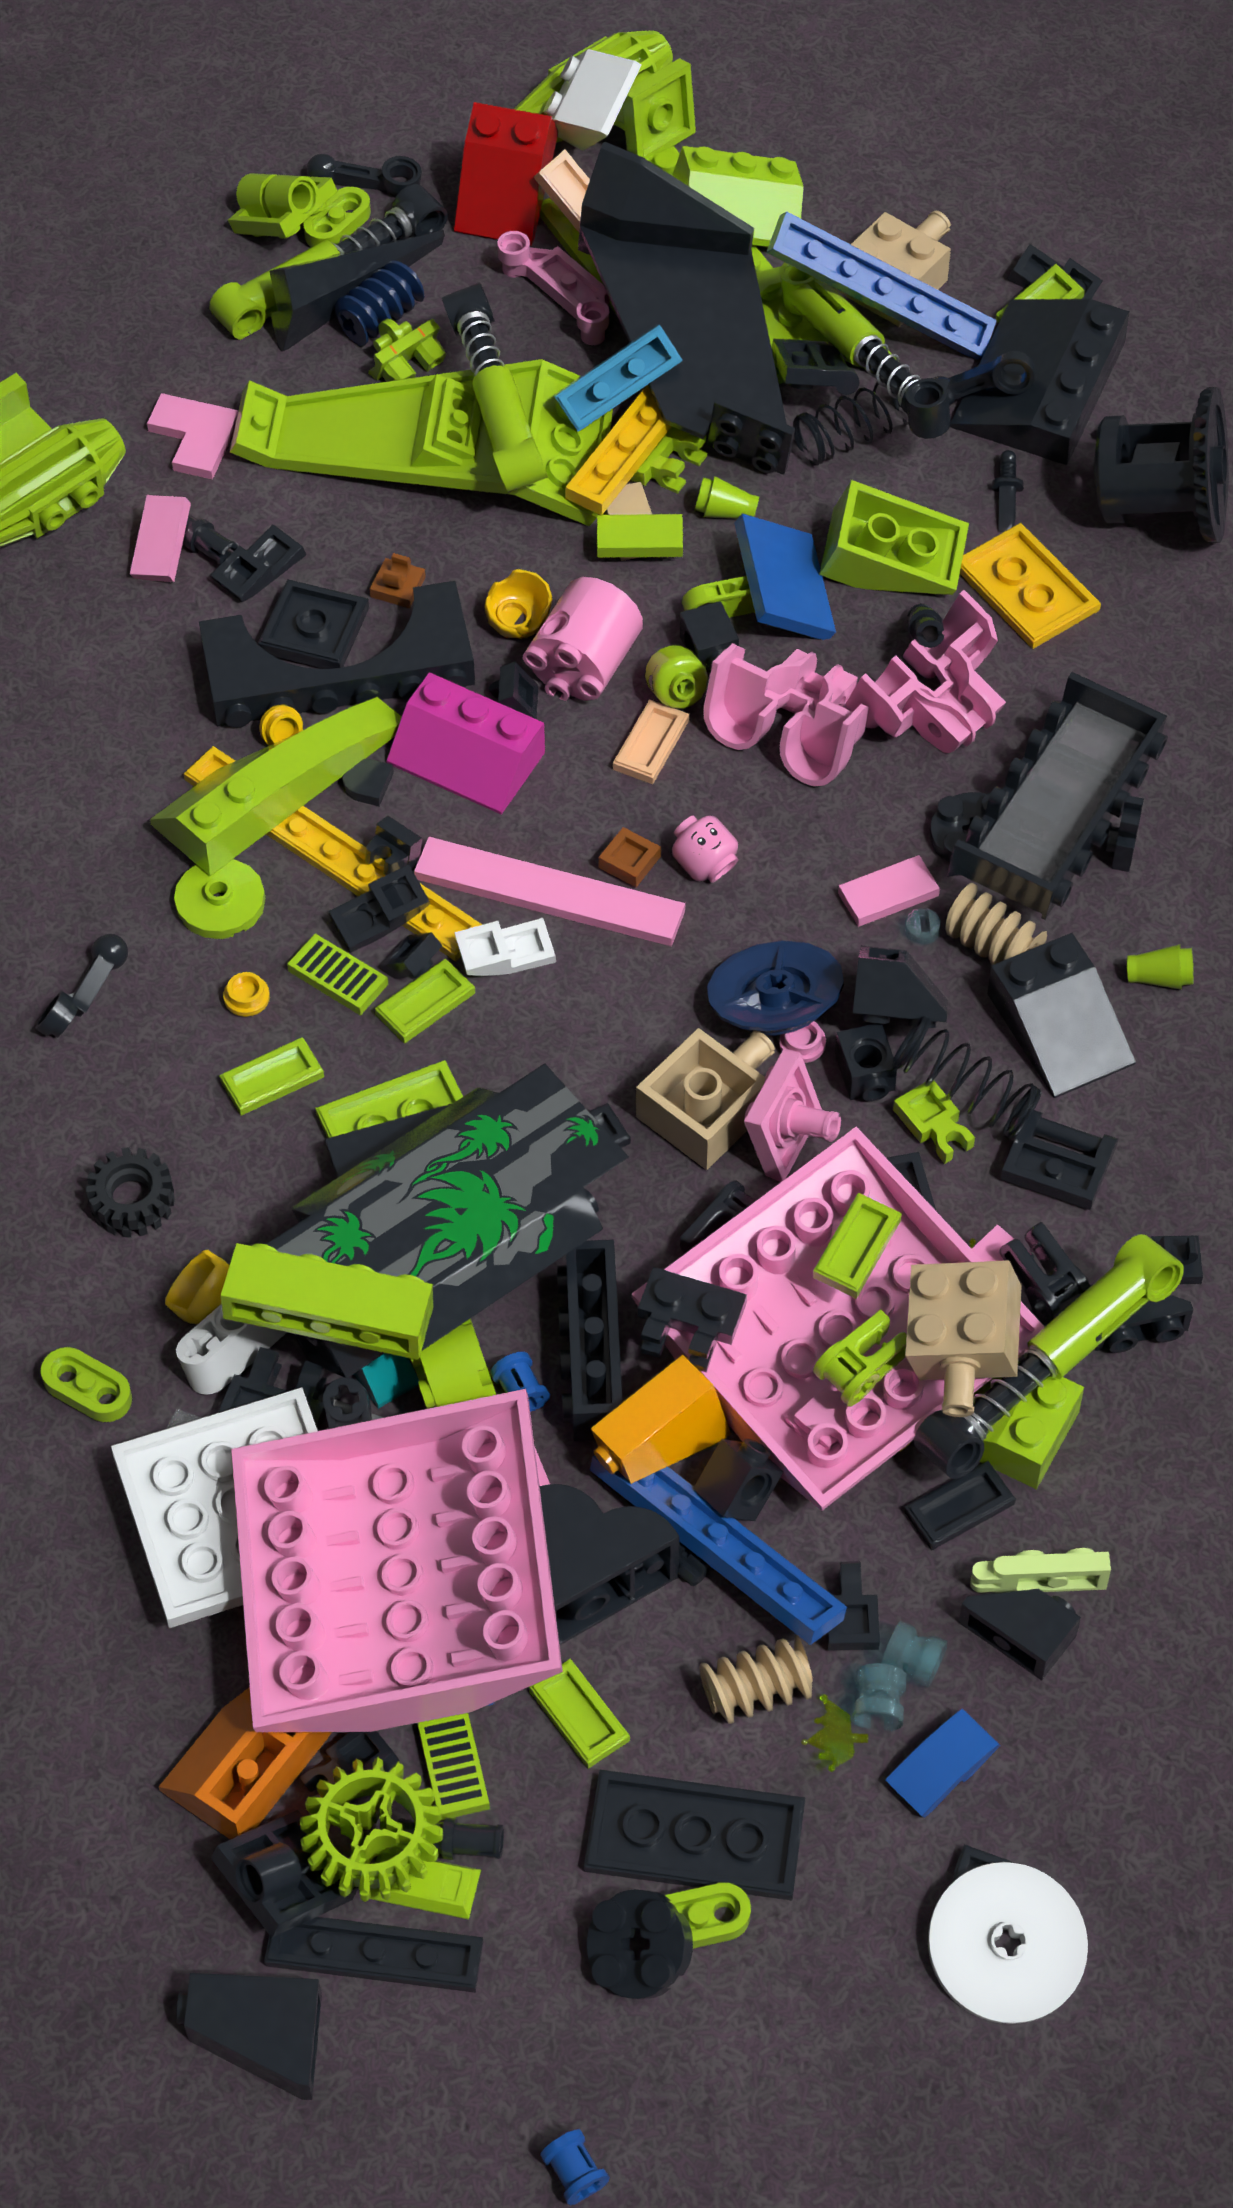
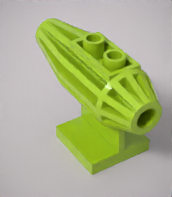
(658, 103)
(48, 470)

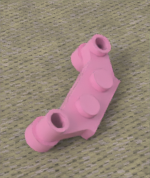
(561, 279)

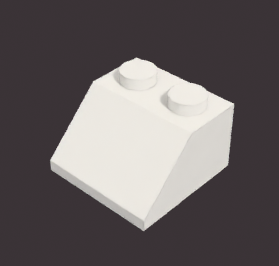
(590, 96)

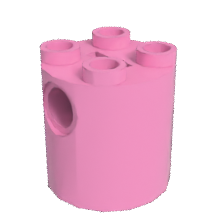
(584, 639)

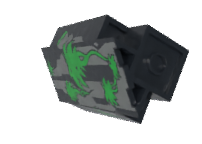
(462, 1204)

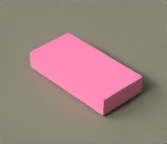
(160, 538)
(888, 890)

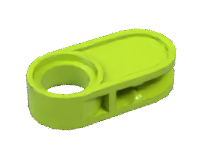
(732, 593)

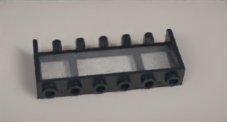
(1061, 796)

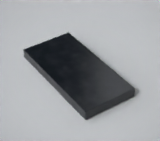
(694, 1834)

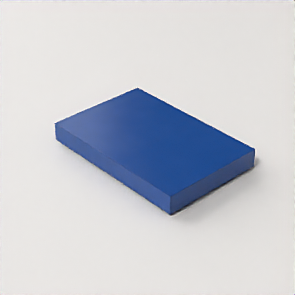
(784, 577)

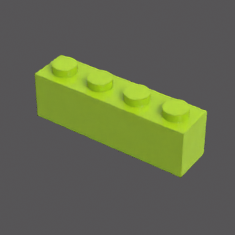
(327, 1300)

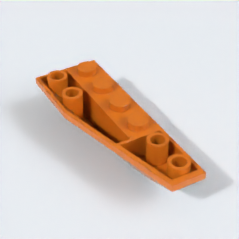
(237, 1773)

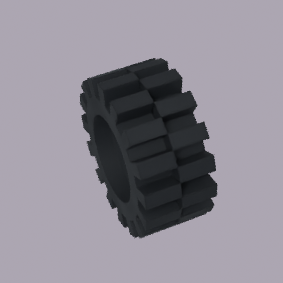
(124, 1169)

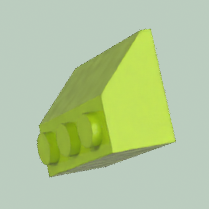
(744, 185)

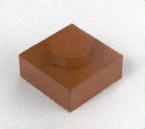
(629, 857)

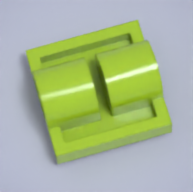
(278, 203)

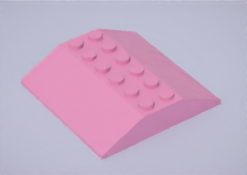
(796, 1318)
(395, 1568)

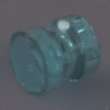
(915, 1654)
(879, 1694)

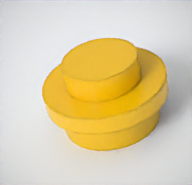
(279, 723)
(246, 994)

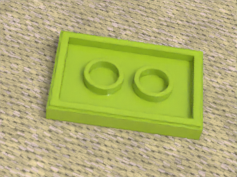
(391, 1100)

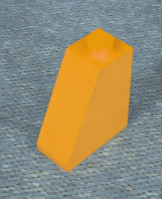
(661, 1423)

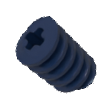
(376, 299)

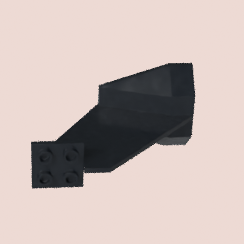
(692, 271)

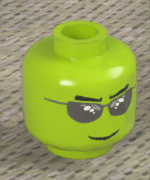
(673, 673)

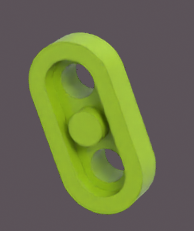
(334, 220)
(89, 1385)
(699, 1909)

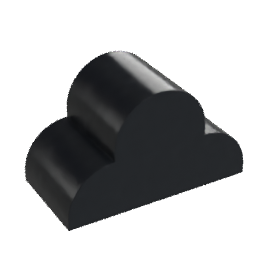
(602, 1558)

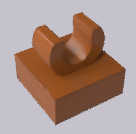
(396, 581)

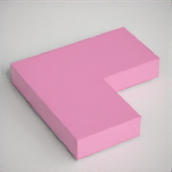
(204, 432)

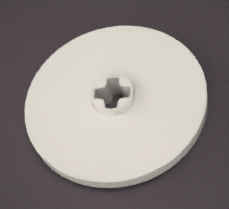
(982, 1976)

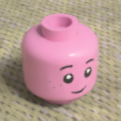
(704, 848)

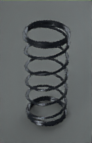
(813, 426)
(908, 1054)

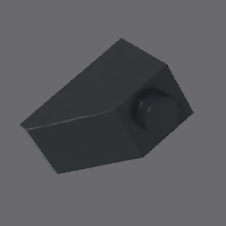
(1023, 1626)

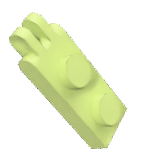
(1033, 1569)

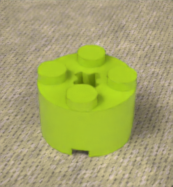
(453, 1369)

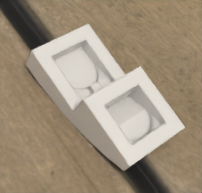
(504, 951)

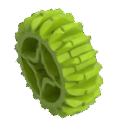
(335, 1809)

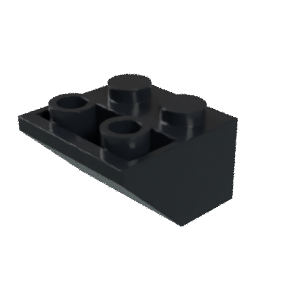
(895, 986)

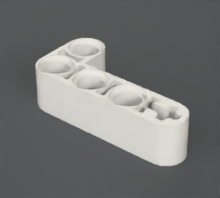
(220, 1349)

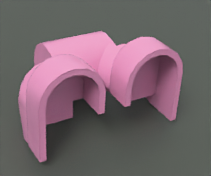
(957, 706)
(819, 736)

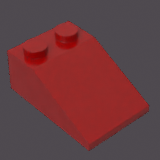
(498, 171)

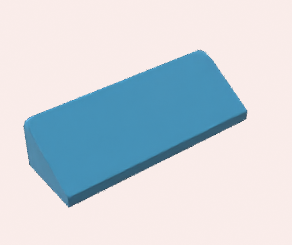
(618, 377)

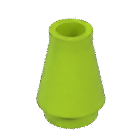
(724, 500)
(1163, 967)

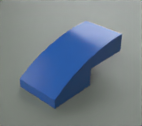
(942, 1762)

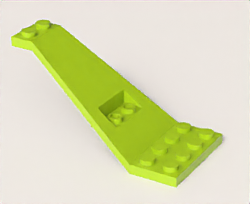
(418, 433)

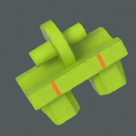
(401, 344)

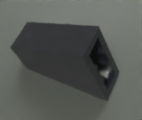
(257, 2025)

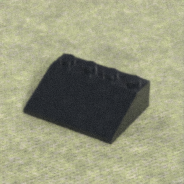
(1073, 356)

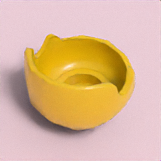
(515, 595)
(198, 1287)

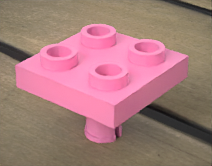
(786, 1116)

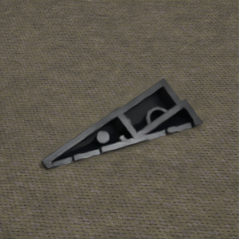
(310, 289)

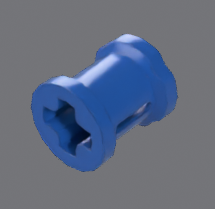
(522, 1363)
(574, 2166)

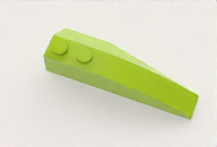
(263, 789)

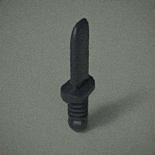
(1007, 487)

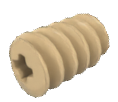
(987, 928)
(757, 1679)

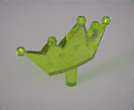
(836, 1736)

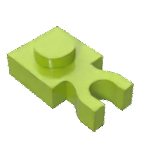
(931, 1116)

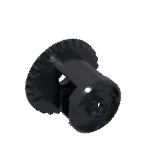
(1166, 467)

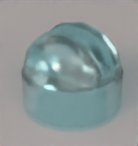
(913, 926)

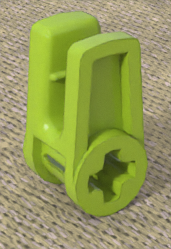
(850, 1370)

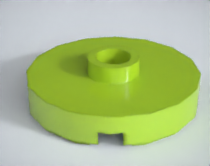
(224, 914)

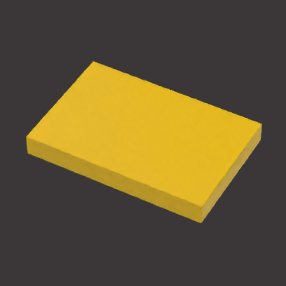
(1027, 585)

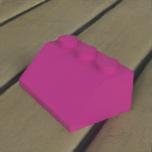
(466, 743)

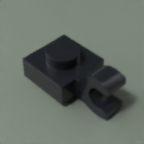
(861, 1618)

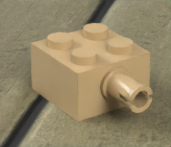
(908, 250)
(703, 1094)
(963, 1326)

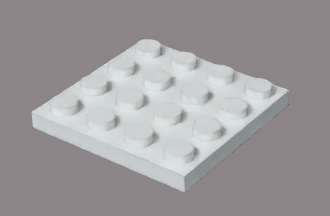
(186, 1504)

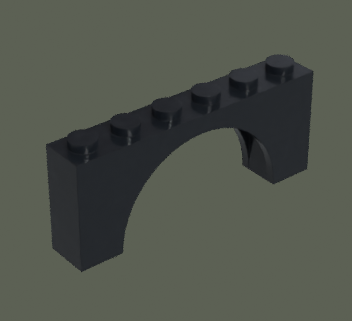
(250, 680)

